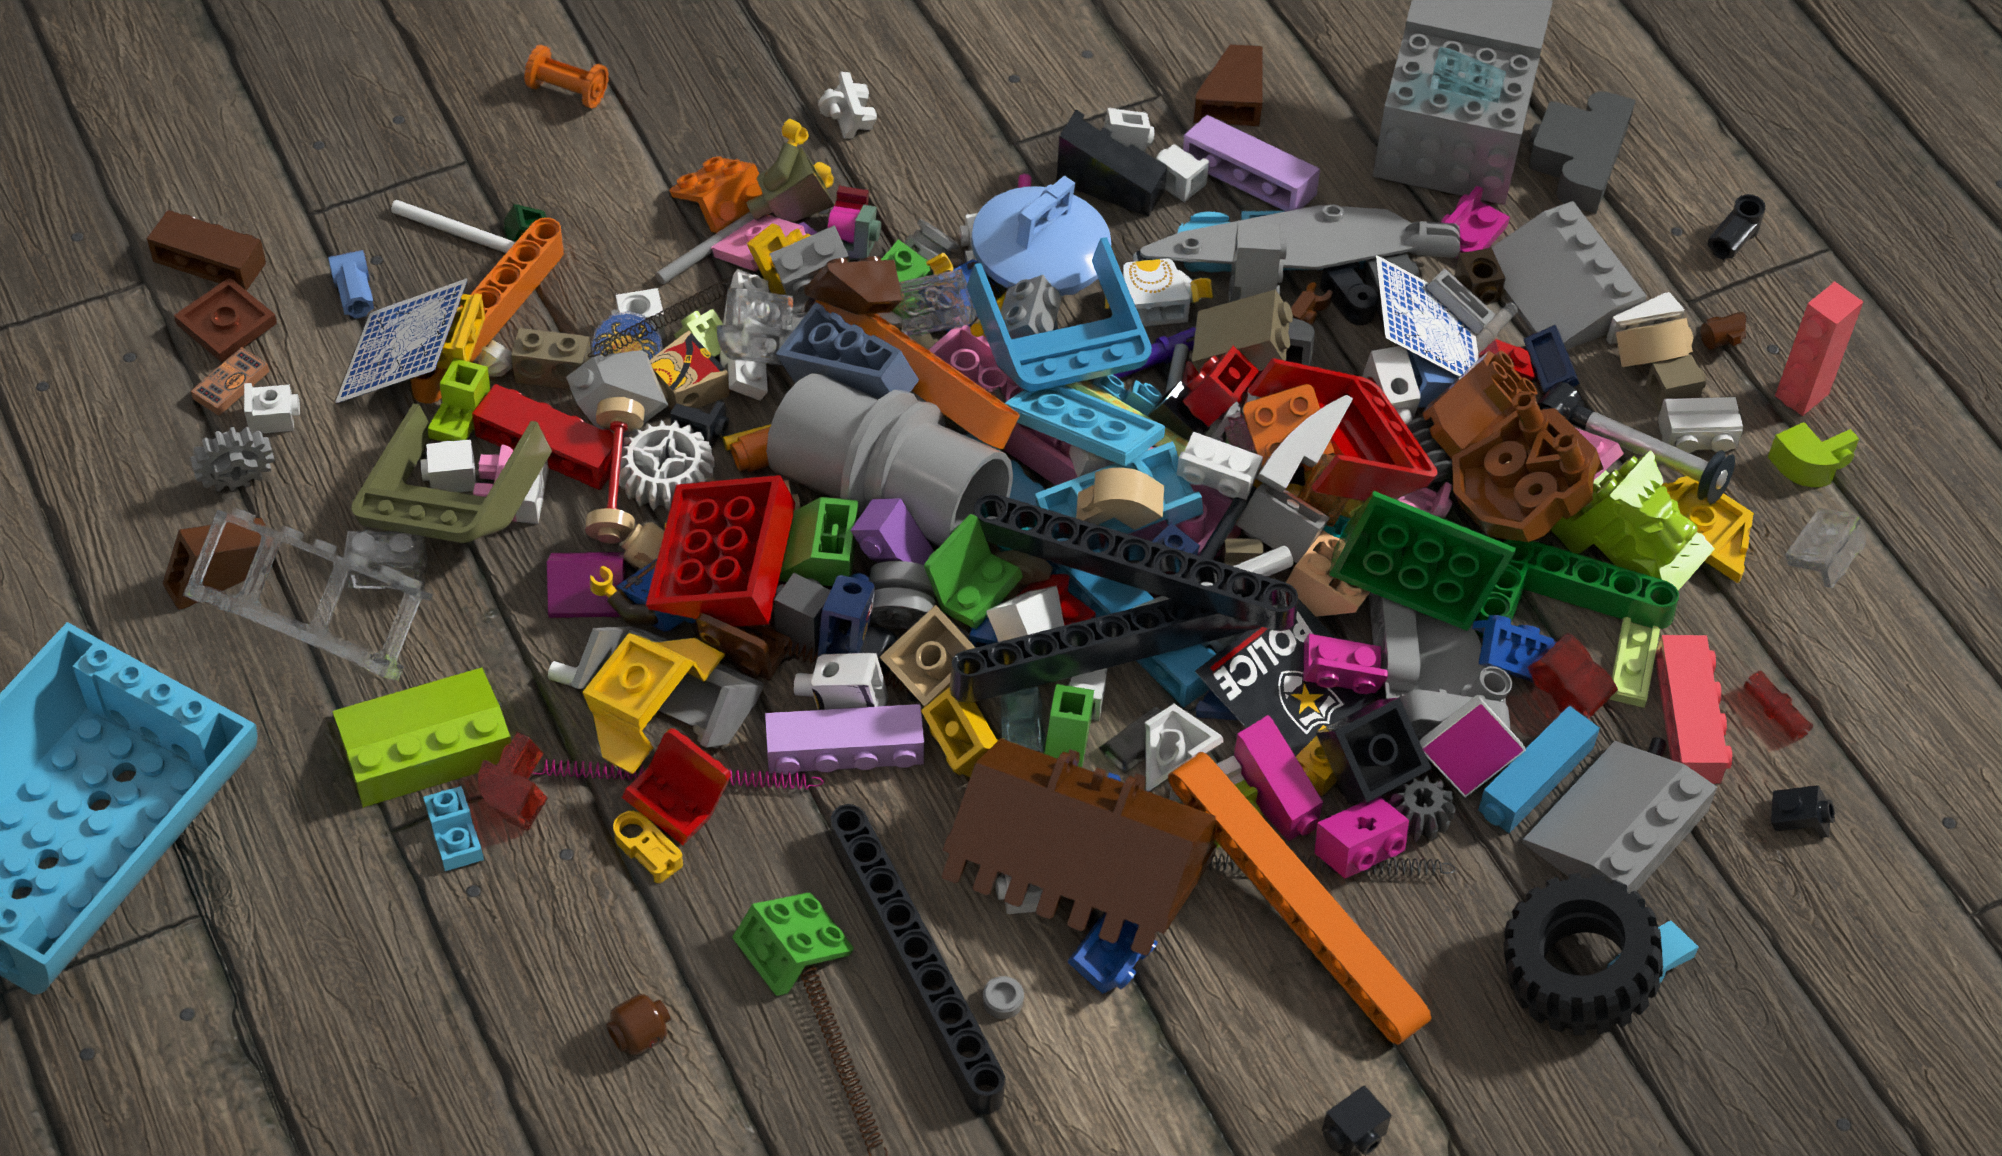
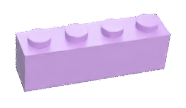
(1252, 164)
(844, 739)

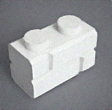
(1701, 423)

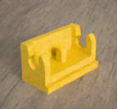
(463, 331)

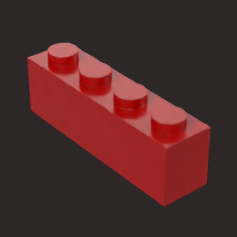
(576, 446)

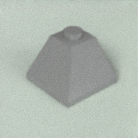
(617, 376)

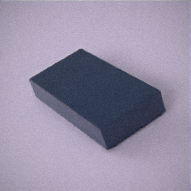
(1550, 358)

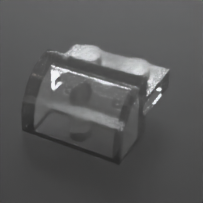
(755, 325)

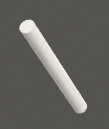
(451, 226)

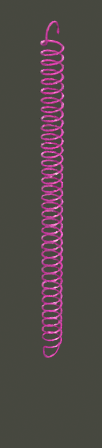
(641, 771)

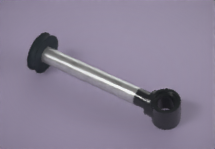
(1712, 475)

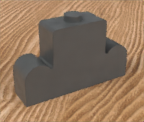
(1581, 146)

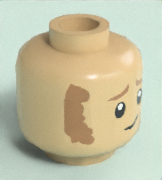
(643, 545)

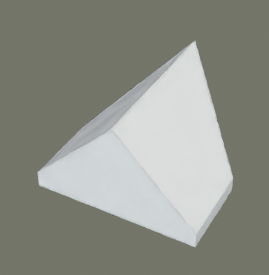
(1172, 740)

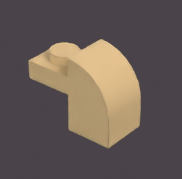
(1654, 342)
(1121, 494)

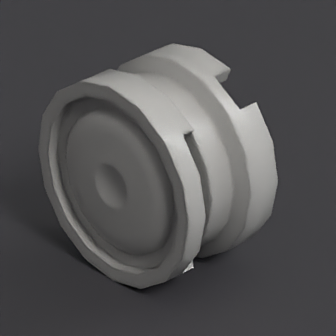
(930, 241)

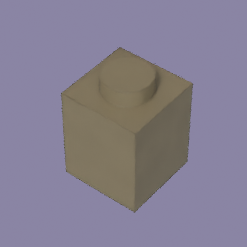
(1675, 380)

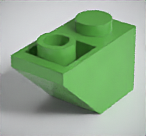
(1069, 721)

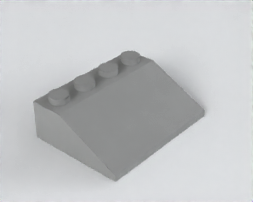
(1565, 276)
(1622, 816)

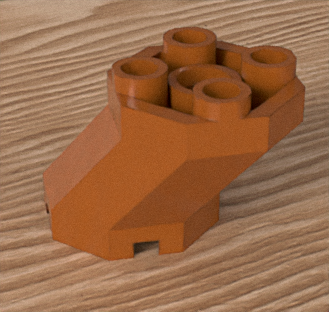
(1476, 402)

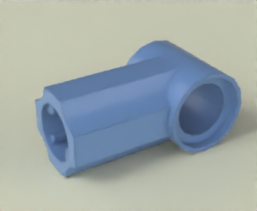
(351, 279)

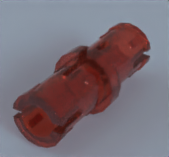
(1778, 706)

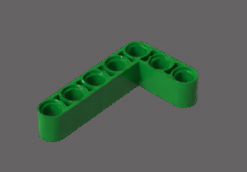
(1580, 583)

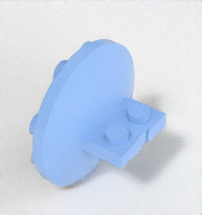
(1039, 234)

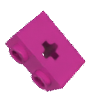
(1361, 837)

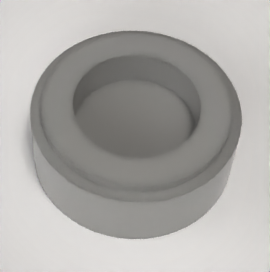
(1003, 997)

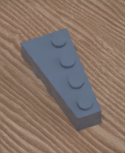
(846, 354)

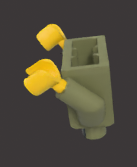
(793, 185)

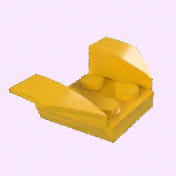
(634, 688)

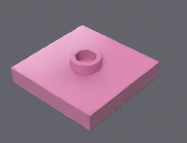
(734, 247)

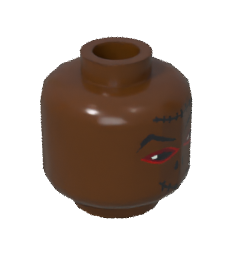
(638, 1024)

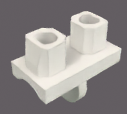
(848, 106)

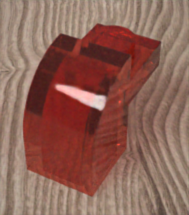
(507, 783)

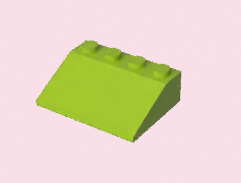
(422, 736)

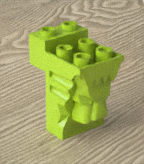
(1637, 524)

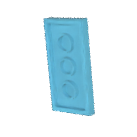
(1087, 423)

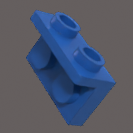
(1510, 646)

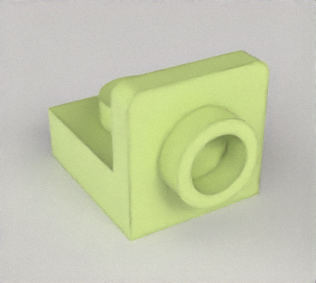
(704, 329)

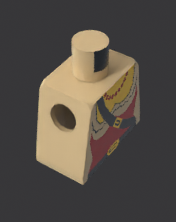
(690, 373)

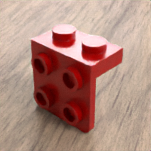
(678, 787)

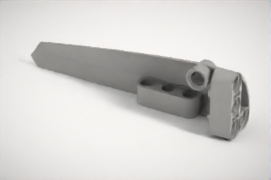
(1433, 665)

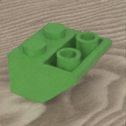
(821, 541)

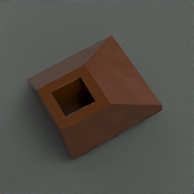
(857, 286)

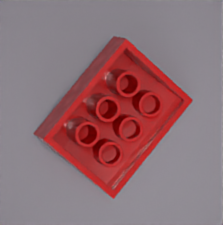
(723, 550)

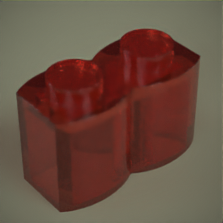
(1572, 676)

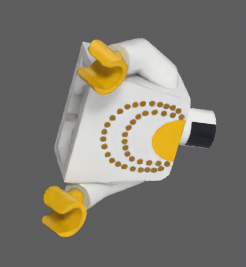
(1161, 290)

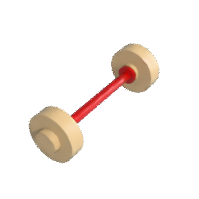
(620, 416)

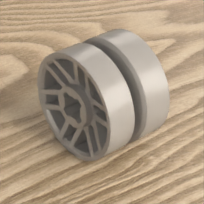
(900, 593)

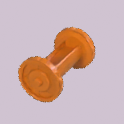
(542, 69)

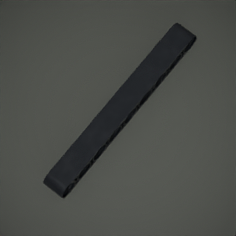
(1148, 573)
(1086, 648)
(920, 971)

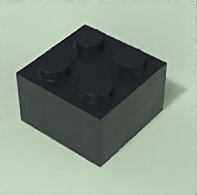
(1373, 750)

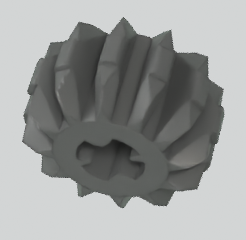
(1425, 807)

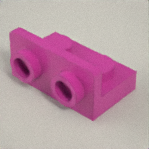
(1477, 222)
(1343, 664)

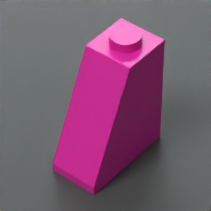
(1282, 785)

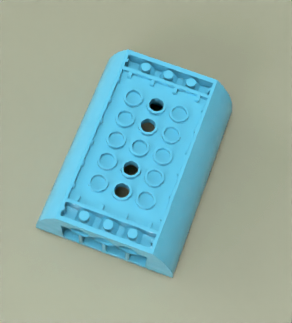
(64, 738)

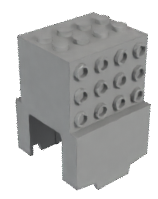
(1452, 138)

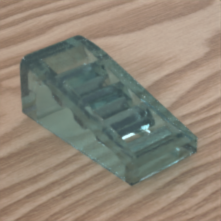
(1462, 63)

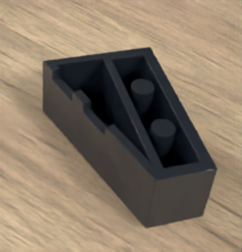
(1109, 168)

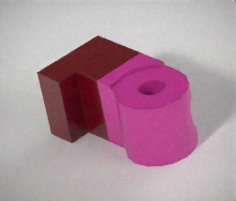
(846, 209)

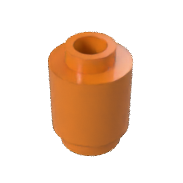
(750, 450)

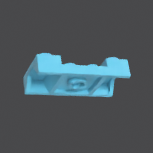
(1159, 463)

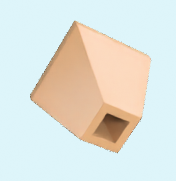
(1317, 589)

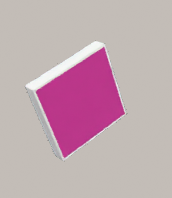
(1471, 746)

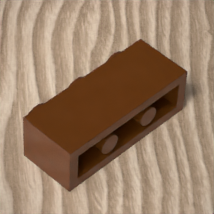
(206, 249)

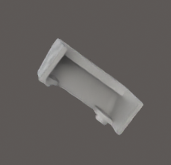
(711, 706)

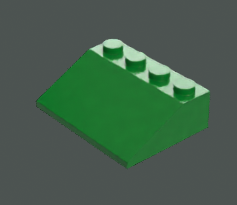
(1419, 560)

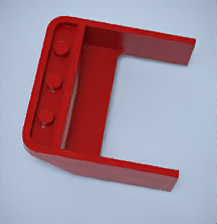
(1371, 431)

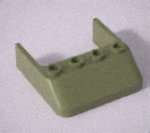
(452, 516)

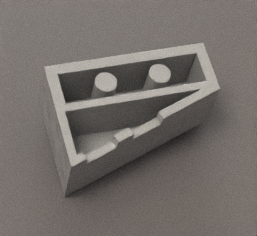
(1256, 260)

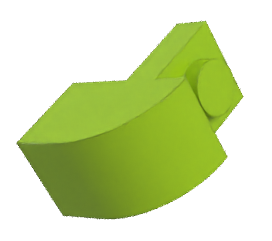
(461, 392)
(1808, 459)

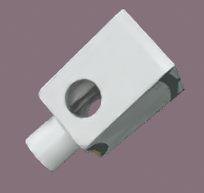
(844, 682)

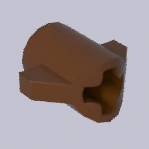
(1724, 330)

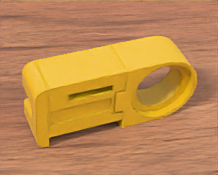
(650, 847)

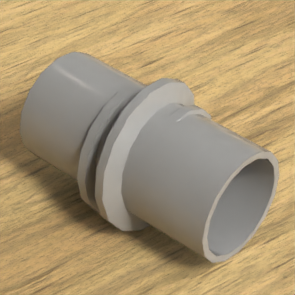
(883, 449)

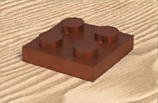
(225, 319)

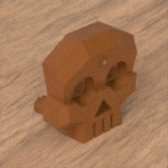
(1543, 458)

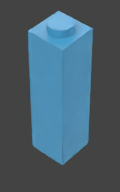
(1538, 769)

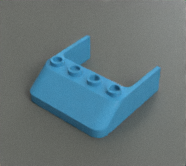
(1069, 352)

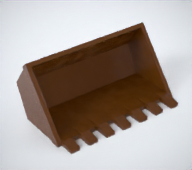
(1079, 840)

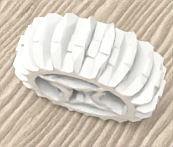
(660, 459)

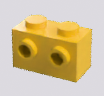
(959, 731)

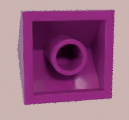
(570, 583)

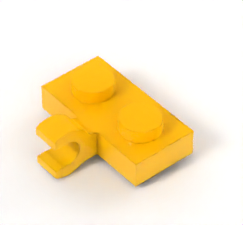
(766, 242)

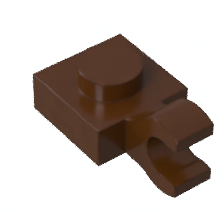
(1308, 303)

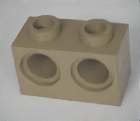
(548, 357)

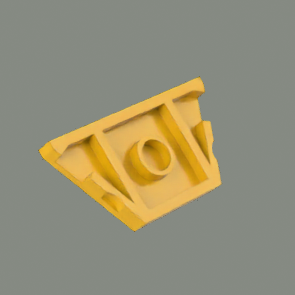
(1723, 524)

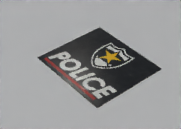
(1264, 677)

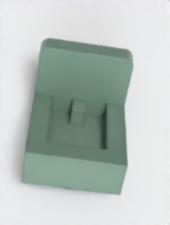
(866, 232)

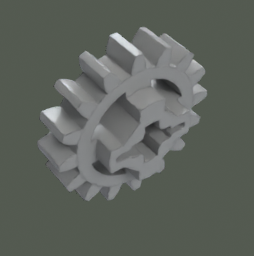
(232, 459)

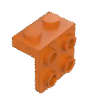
(720, 190)
(1276, 416)

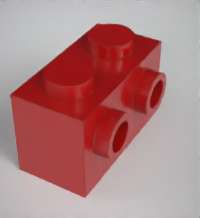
(1219, 385)

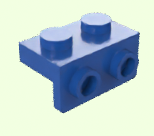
(1107, 963)

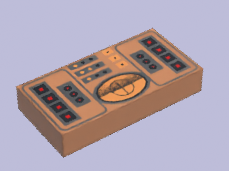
(227, 382)

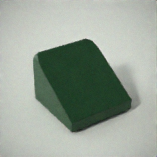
(519, 220)

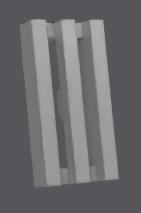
(1460, 301)

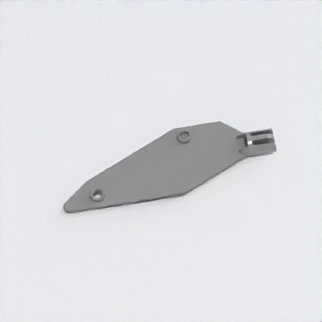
(1319, 238)

